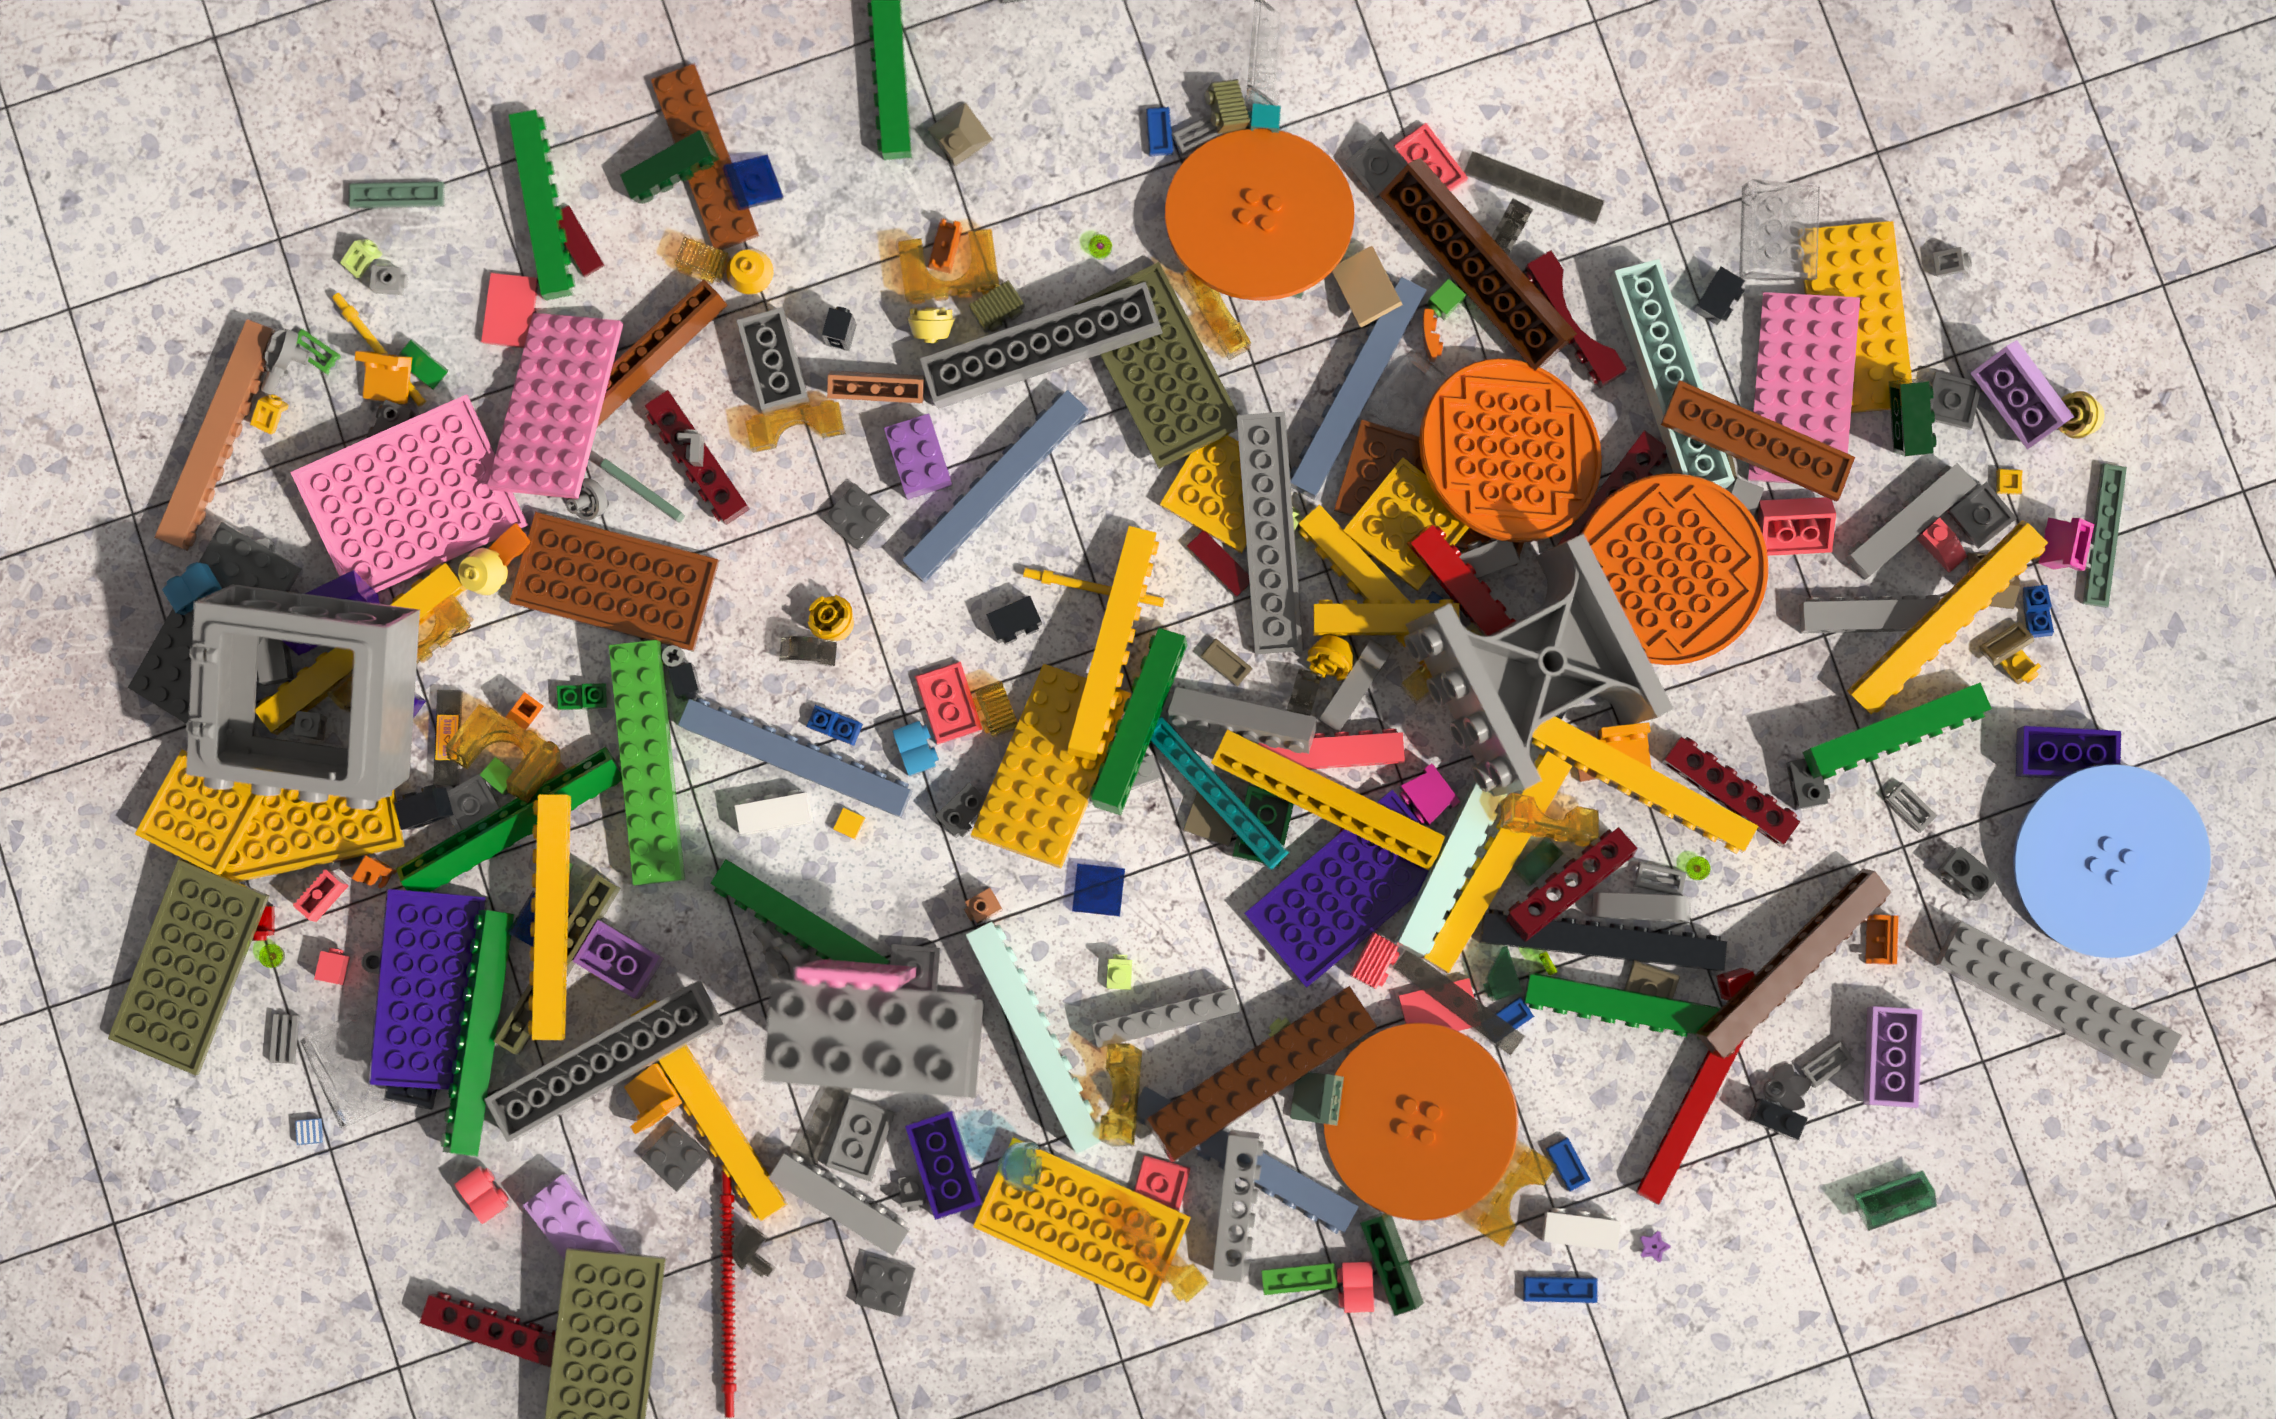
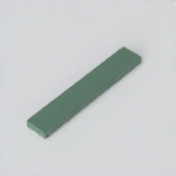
(2105, 535)

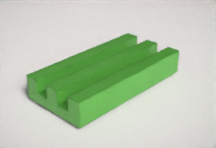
(330, 362)

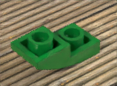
(423, 365)
(581, 696)

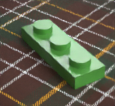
(1299, 1279)

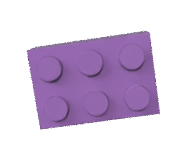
(918, 456)
(618, 959)

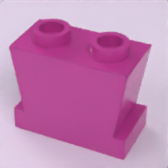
(2067, 544)
(1428, 795)

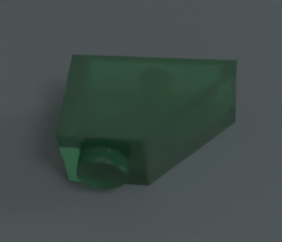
(1538, 861)
(1502, 977)

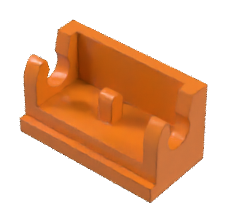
(945, 246)
(371, 869)
(1881, 939)

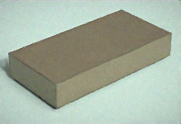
(2006, 643)
(1226, 662)

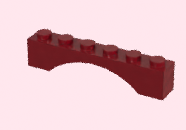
(1601, 361)

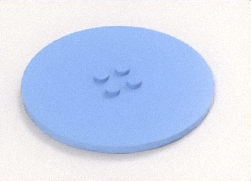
(2112, 860)

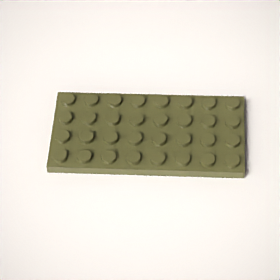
(1169, 378)
(188, 967)
(605, 1335)

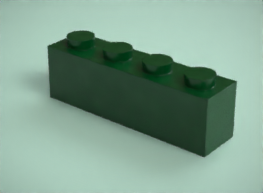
(669, 167)
(1392, 1263)

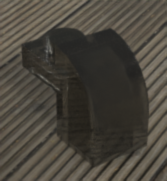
(1511, 225)
(807, 650)
(1304, 692)
(746, 1248)

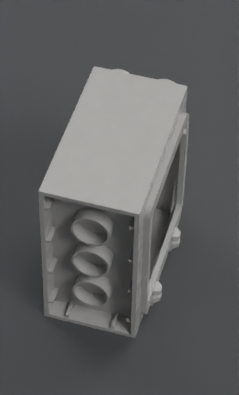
(225, 684)

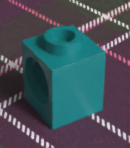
(1265, 117)

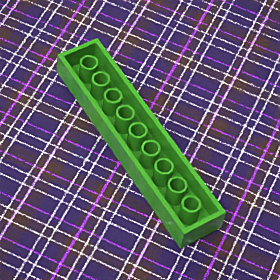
(646, 762)

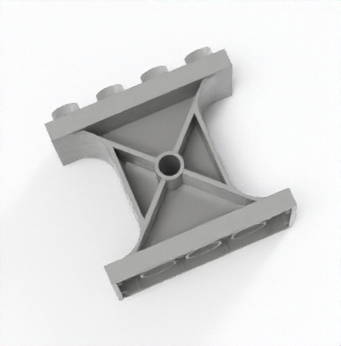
(1536, 667)
(873, 1039)

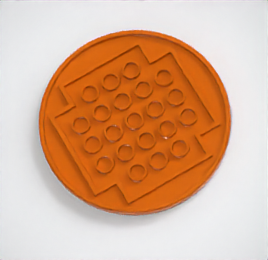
(1259, 214)
(1510, 450)
(1680, 564)
(1422, 1122)

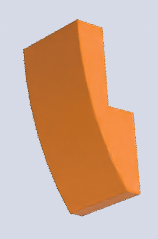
(1431, 340)
(510, 544)

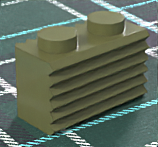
(1227, 106)
(997, 307)

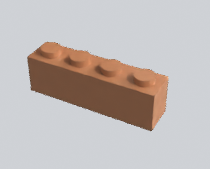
(876, 386)

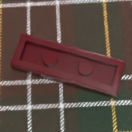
(579, 244)
(1219, 563)

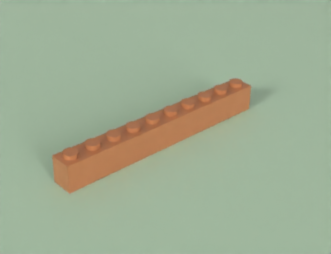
(216, 438)

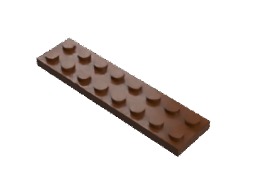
(686, 112)
(1758, 440)

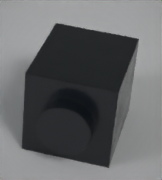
(685, 681)

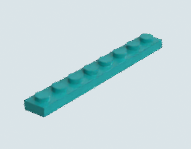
(1218, 794)

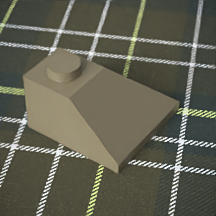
(960, 134)

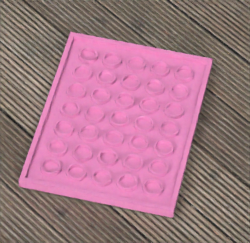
(408, 496)

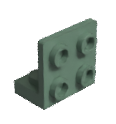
(1317, 1098)

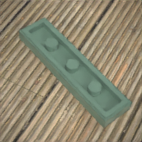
(396, 195)
(642, 490)

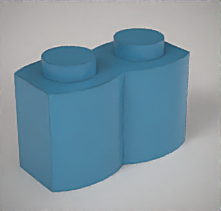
(191, 586)
(915, 748)

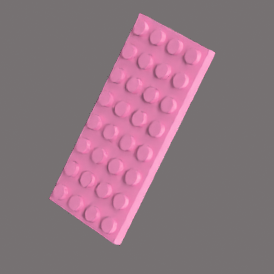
(1806, 367)
(555, 405)
(861, 974)

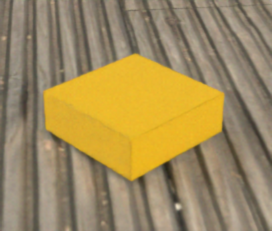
(2009, 481)
(849, 823)

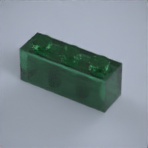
(1895, 1200)

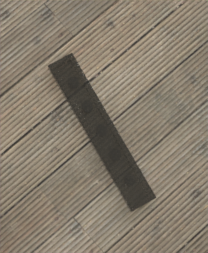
(1534, 187)
(1459, 1002)

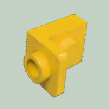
(268, 413)
(2020, 667)

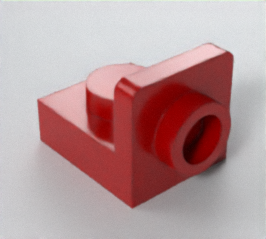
(266, 924)

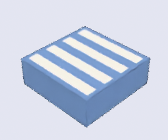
(309, 1131)

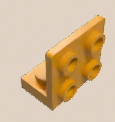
(385, 376)
(1629, 740)
(652, 1097)

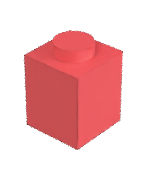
(332, 966)

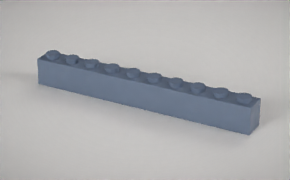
(1355, 391)
(995, 486)
(795, 758)
(1274, 1175)

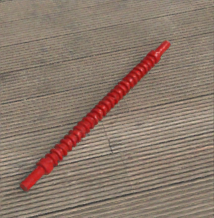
(728, 1386)

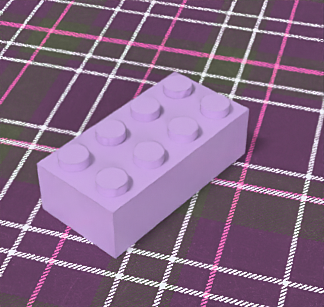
(2022, 394)
(1892, 1057)
(570, 1219)

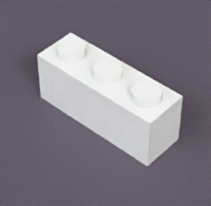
(773, 812)
(1581, 1229)

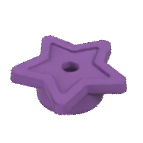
(1657, 1240)

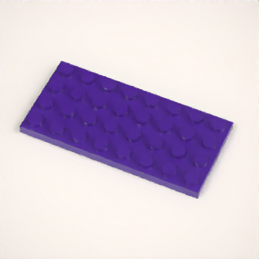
(1336, 900)
(421, 987)

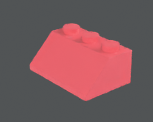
(1797, 525)

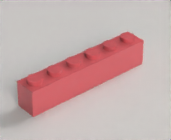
(1349, 751)

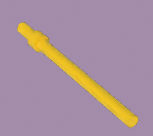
(351, 315)
(1047, 577)

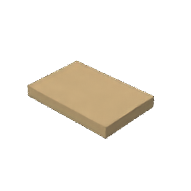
(1366, 286)

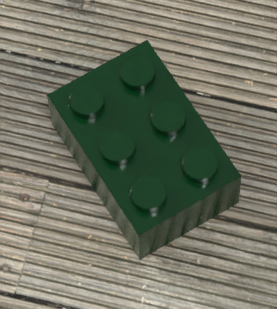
(1912, 417)
(1272, 813)

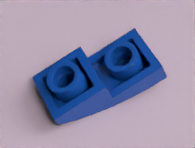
(2037, 611)
(834, 725)

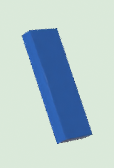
(1560, 1289)

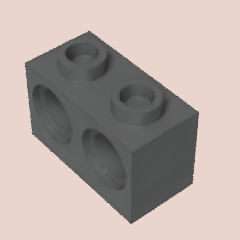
(1970, 868)

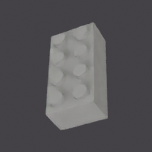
(773, 361)

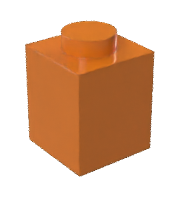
(524, 710)

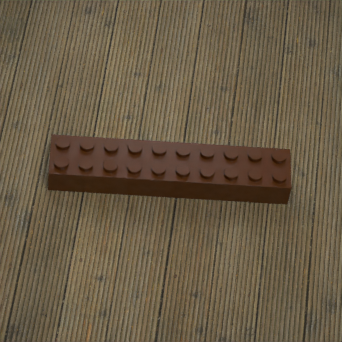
(1477, 263)
(1260, 1074)

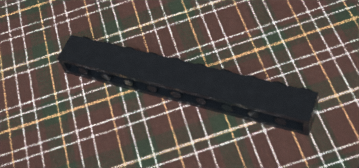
(1611, 942)

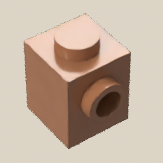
(982, 906)

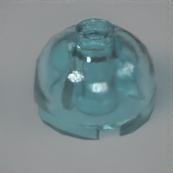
(1021, 1166)

